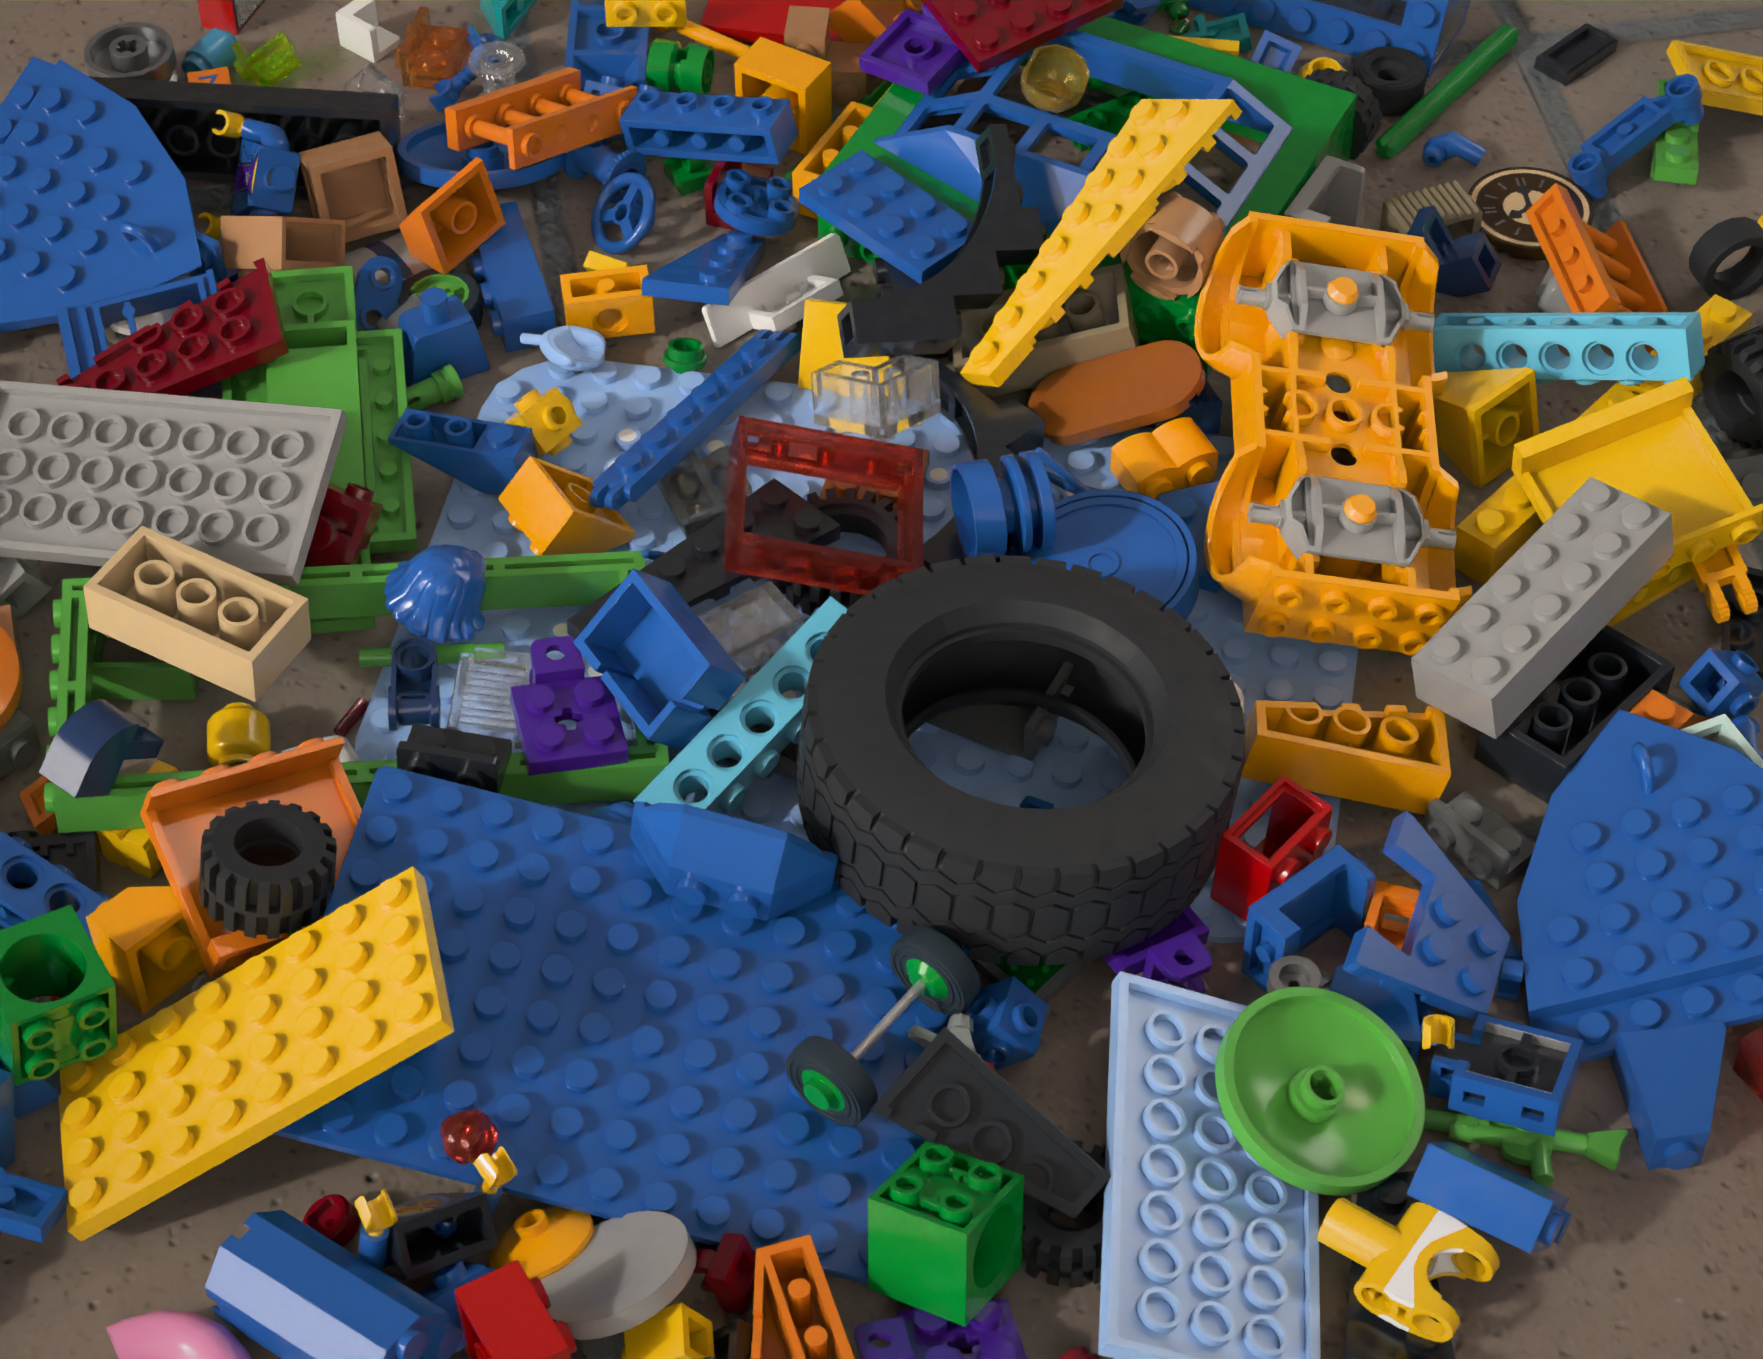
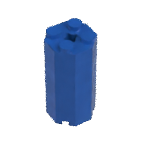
(318, 1299)

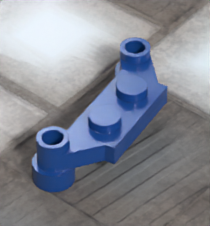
(1633, 131)

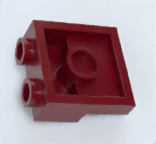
(343, 526)

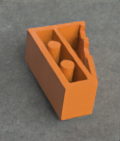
(795, 1305)

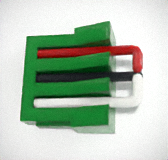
(1180, 27)

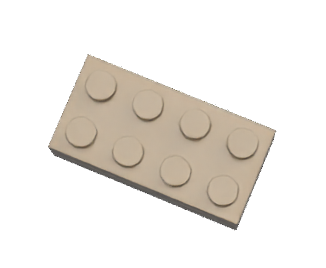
(198, 613)

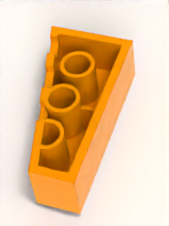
(1350, 753)

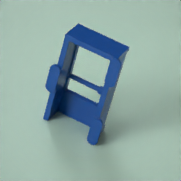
(84, 325)

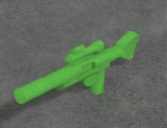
(1527, 1147)

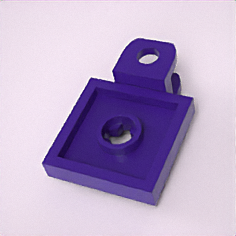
(900, 56)
(562, 693)
(1170, 954)
(927, 1336)

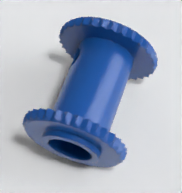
(603, 164)

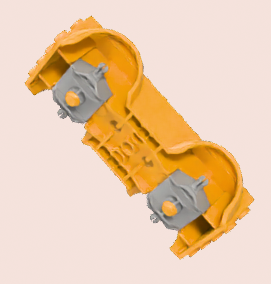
(1290, 531)

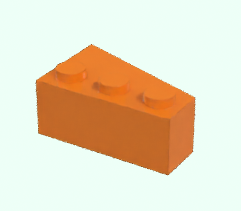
(867, 19)

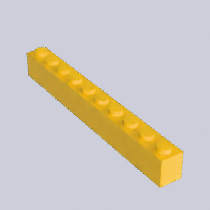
(1508, 518)

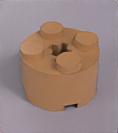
(1174, 247)

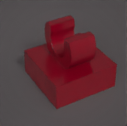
(728, 1272)

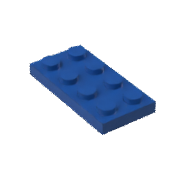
(888, 215)

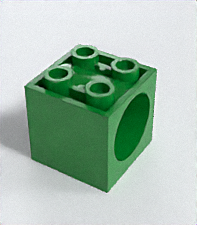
(58, 960)
(945, 1232)

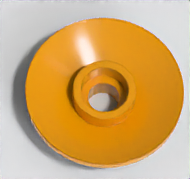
(543, 1240)

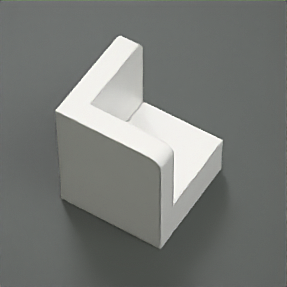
(361, 33)

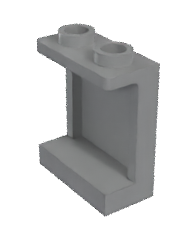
(1331, 194)

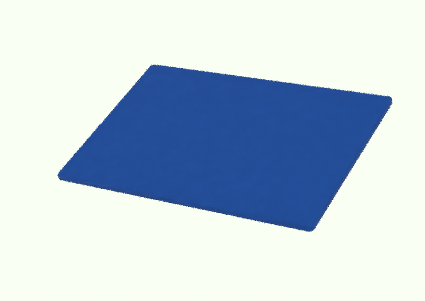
(625, 1031)

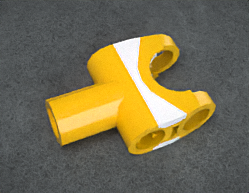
(1405, 1261)

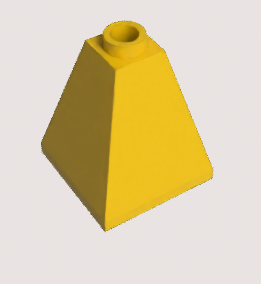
(1484, 417)

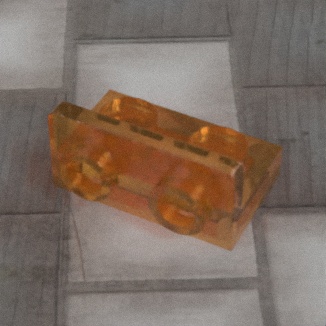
(430, 52)

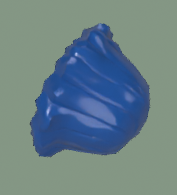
(439, 593)

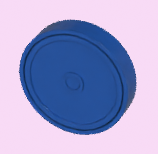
(1129, 540)

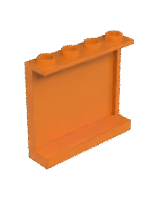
(181, 811)

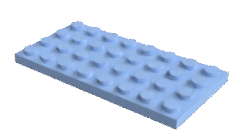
(1196, 1234)

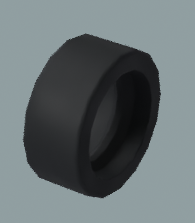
(1717, 245)

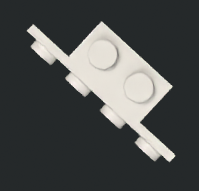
(778, 295)

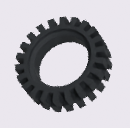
(854, 516)

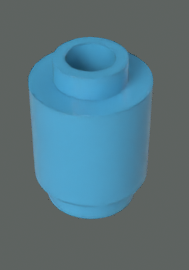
(210, 52)

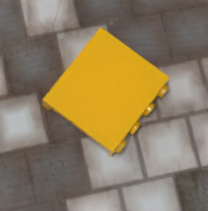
(1653, 452)

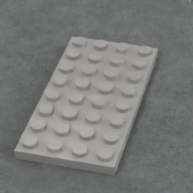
(205, 471)

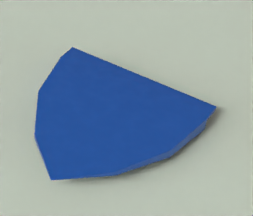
(83, 198)
(1646, 889)

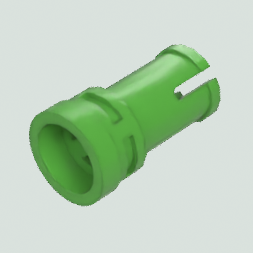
(440, 387)

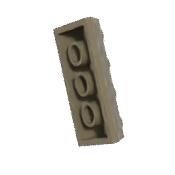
(1094, 326)

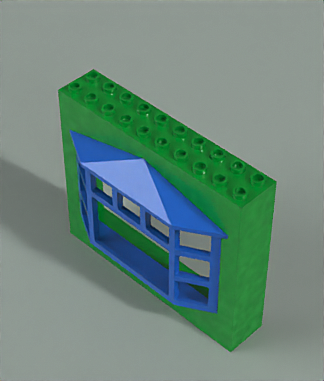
(1287, 113)

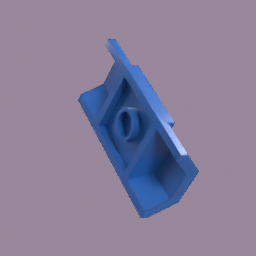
(603, 49)

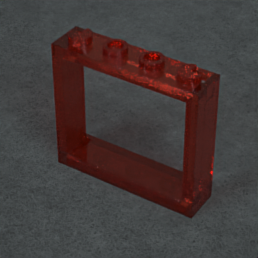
(831, 458)

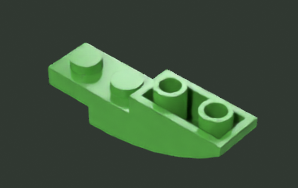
(1675, 150)

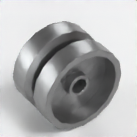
(132, 52)

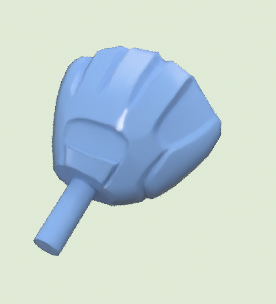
(570, 347)

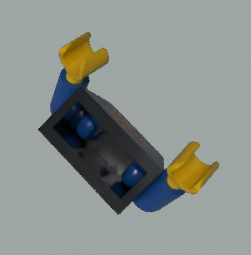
(434, 1227)

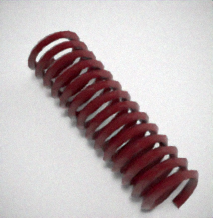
(350, 716)

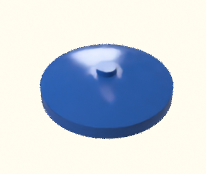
(428, 160)

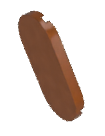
(1118, 392)

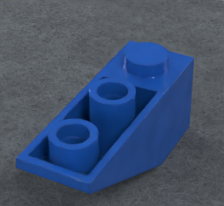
(467, 449)

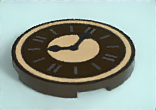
(1508, 195)

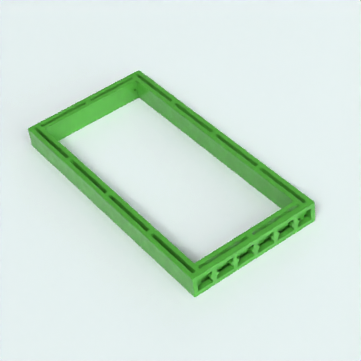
(359, 592)

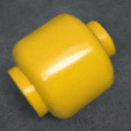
(237, 735)

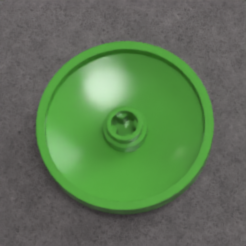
(1319, 1091)

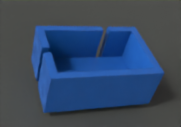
(661, 643)

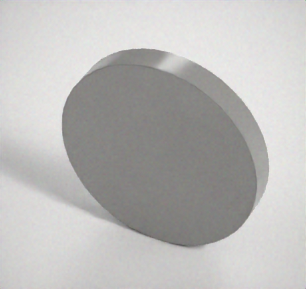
(622, 1275)

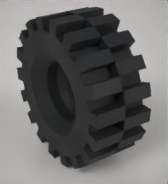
(1062, 1249)

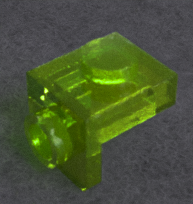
(269, 62)

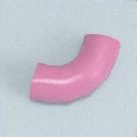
(174, 1336)

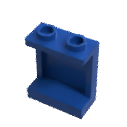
(1320, 897)

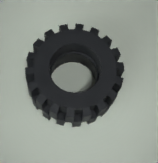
(1735, 387)
(267, 868)

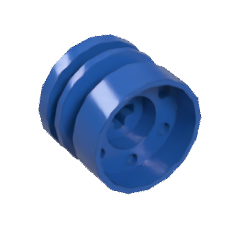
(1012, 504)

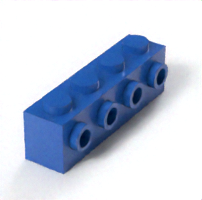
(709, 126)

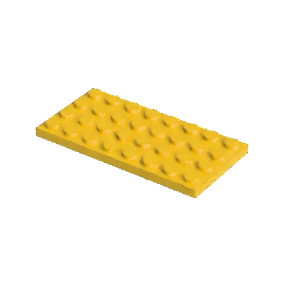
(252, 1053)

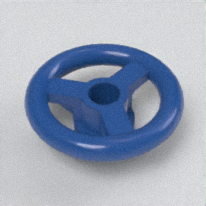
(630, 213)

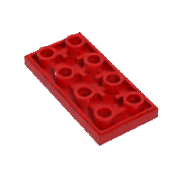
(757, 18)

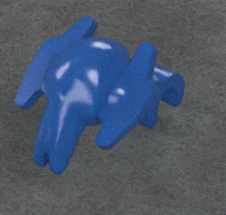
(450, 89)

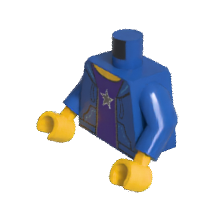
(264, 171)

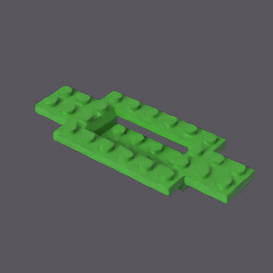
(323, 373)

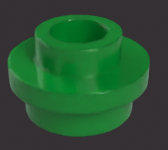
(685, 355)

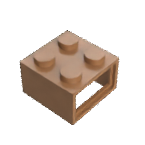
(355, 184)
(282, 241)

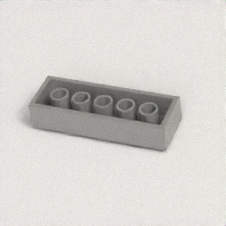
(1542, 607)

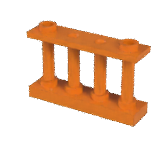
(538, 117)
(1592, 266)

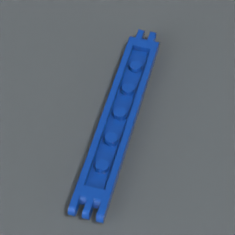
(693, 419)

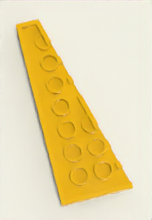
(1102, 219)

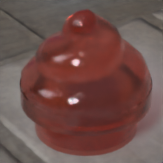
(468, 1136)

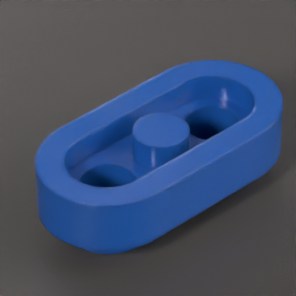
(375, 297)

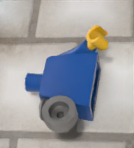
(1398, 1009)

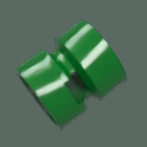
(681, 68)

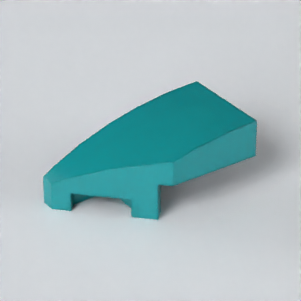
(1225, 28)

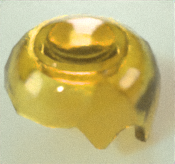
(1054, 78)

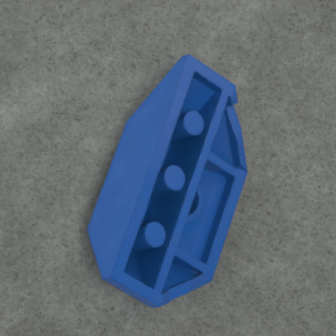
(729, 860)

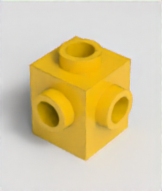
(549, 416)

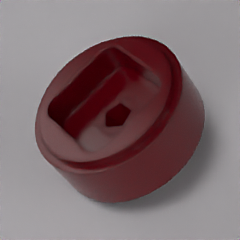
(334, 1218)

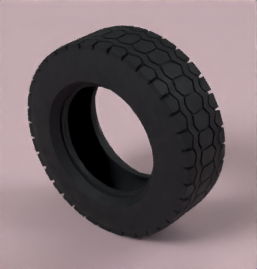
(994, 871)

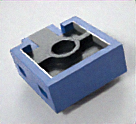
(1508, 1074)

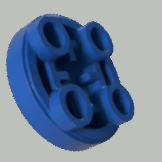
(756, 203)

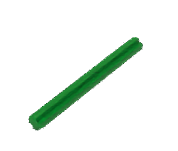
(1446, 91)

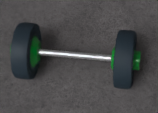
(833, 1078)

